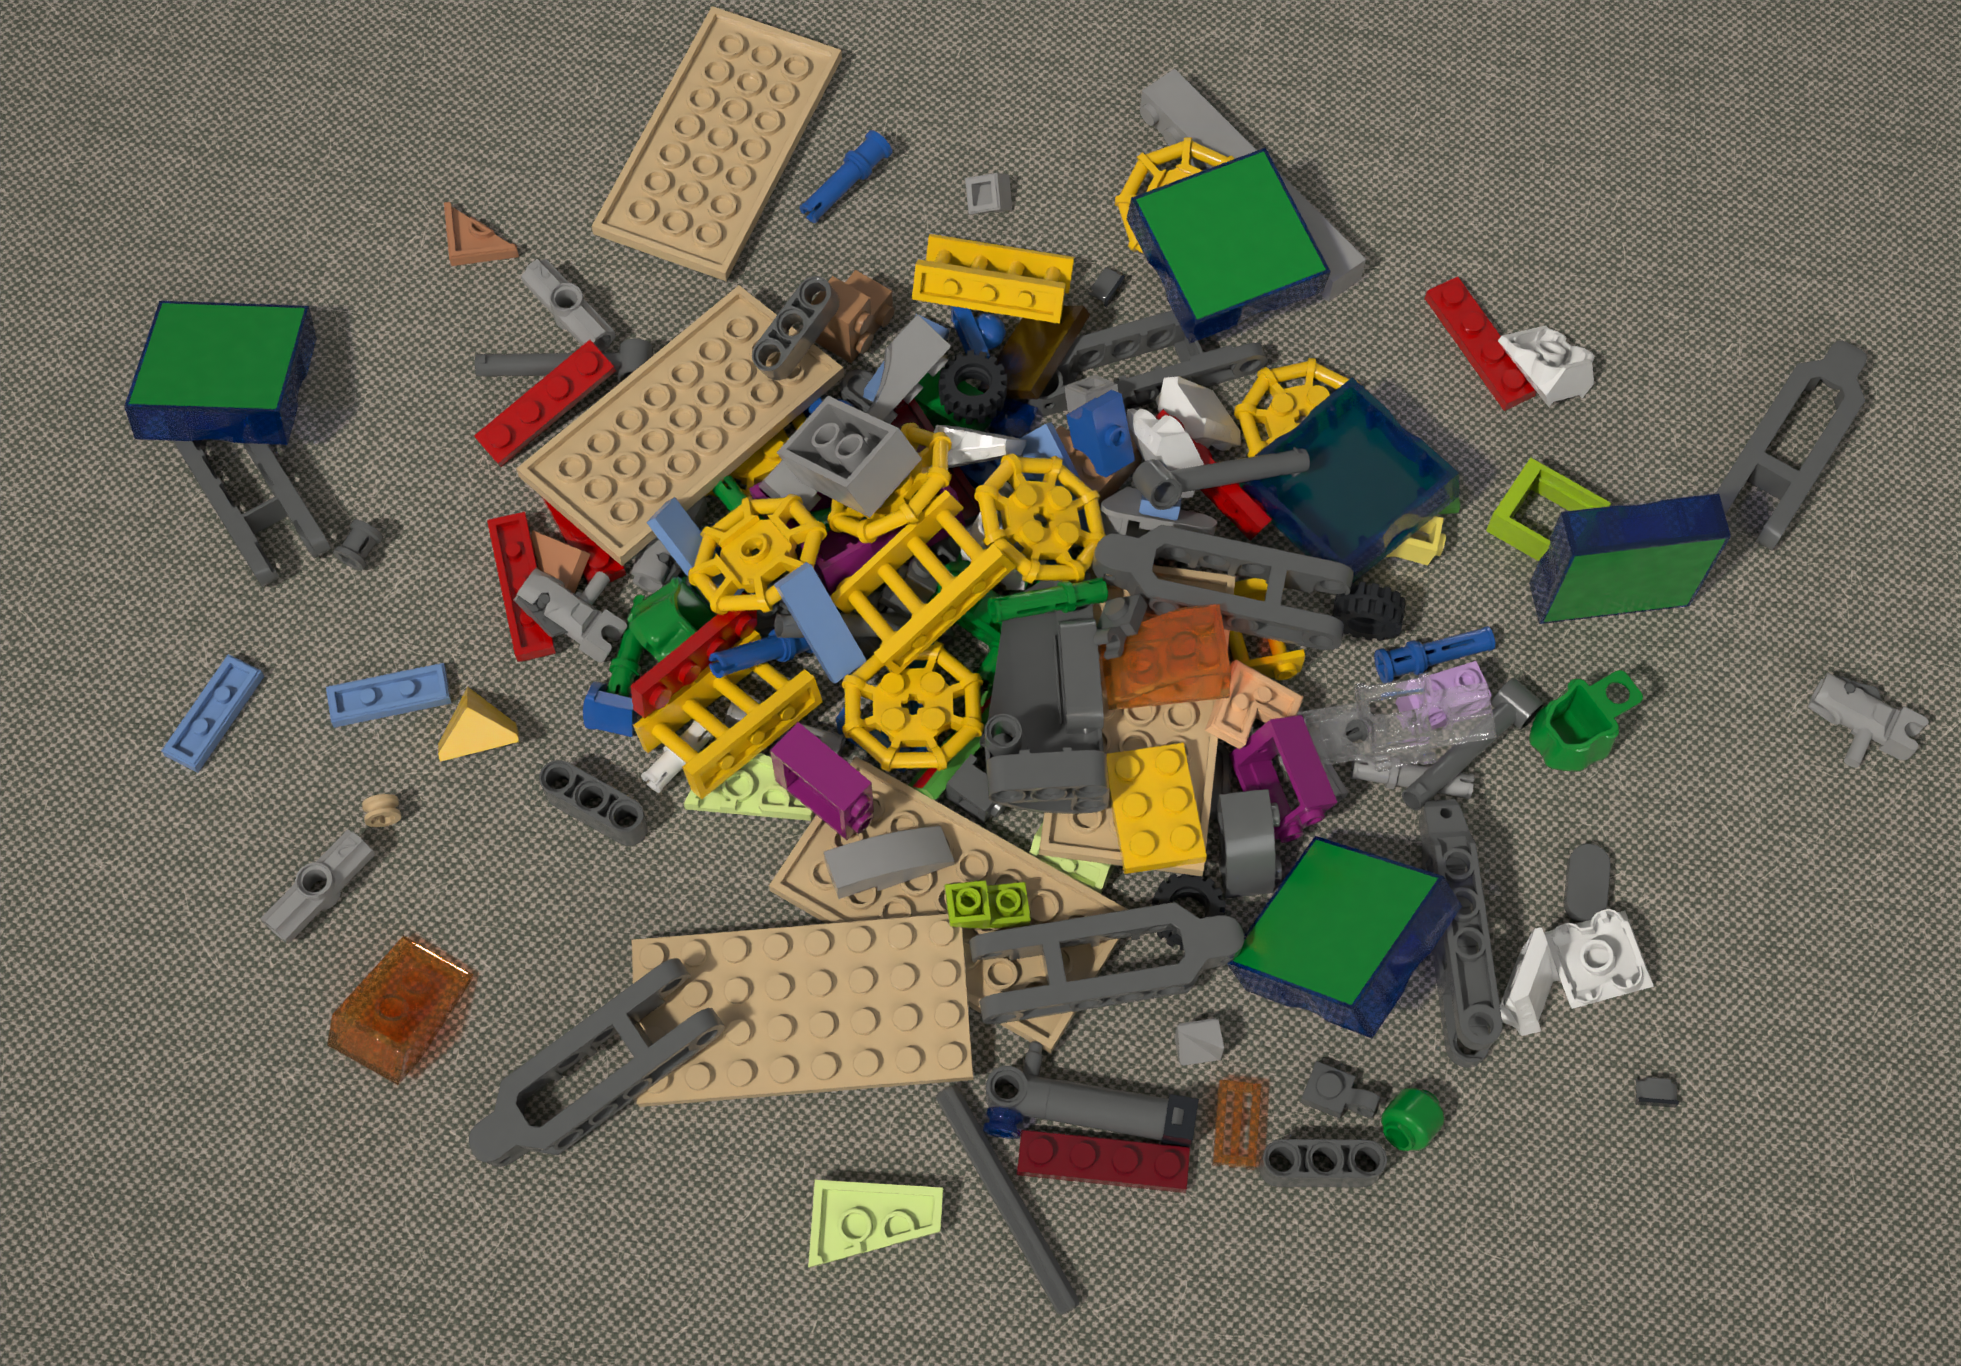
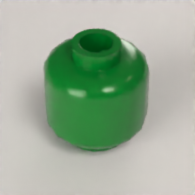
(1412, 1119)

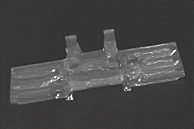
(1405, 735)

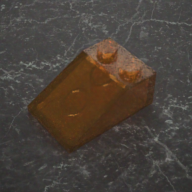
(1170, 661)
(398, 1010)

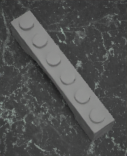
(906, 361)

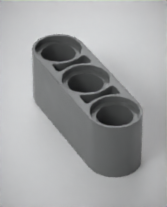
(796, 309)
(585, 787)
(1341, 1154)

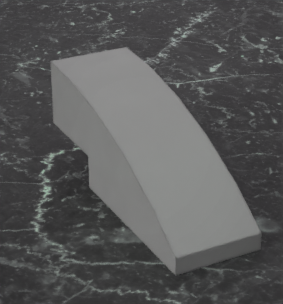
(887, 860)

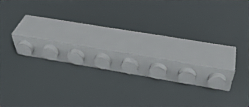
(1183, 112)

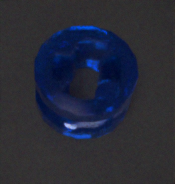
(1003, 1123)

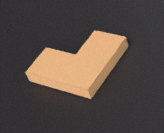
(1250, 698)

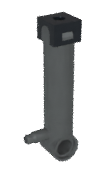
(1093, 1106)

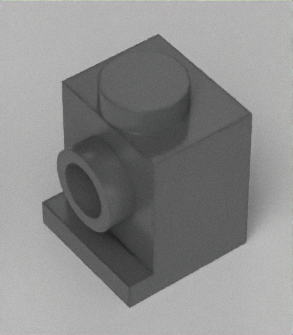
(918, 580)
(970, 792)

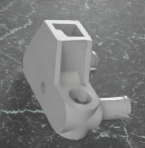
(1122, 516)

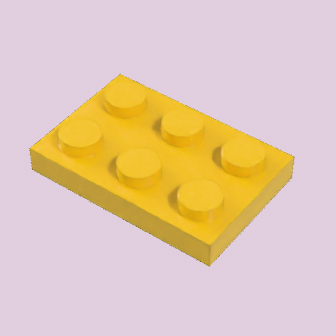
(1154, 808)

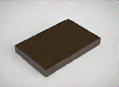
(1037, 351)

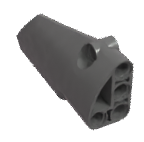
(1053, 709)

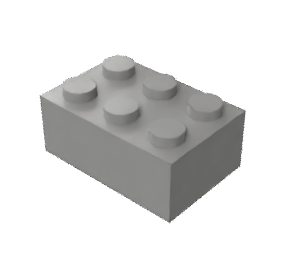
(849, 456)

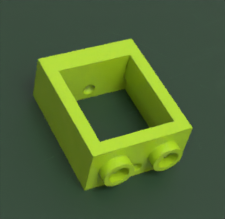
(1551, 486)

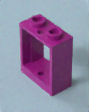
(1256, 772)
(823, 781)

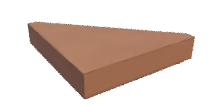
(473, 241)
(559, 559)

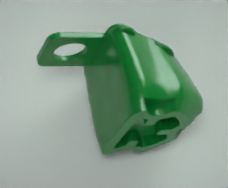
(669, 617)
(1581, 723)

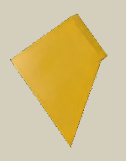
(476, 728)

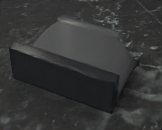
(1107, 286)
(1656, 1092)

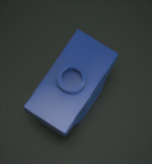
(1102, 433)

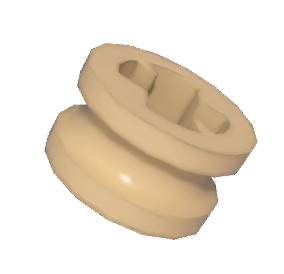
(381, 810)

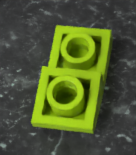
(987, 906)

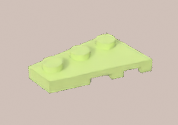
(753, 793)
(868, 1217)

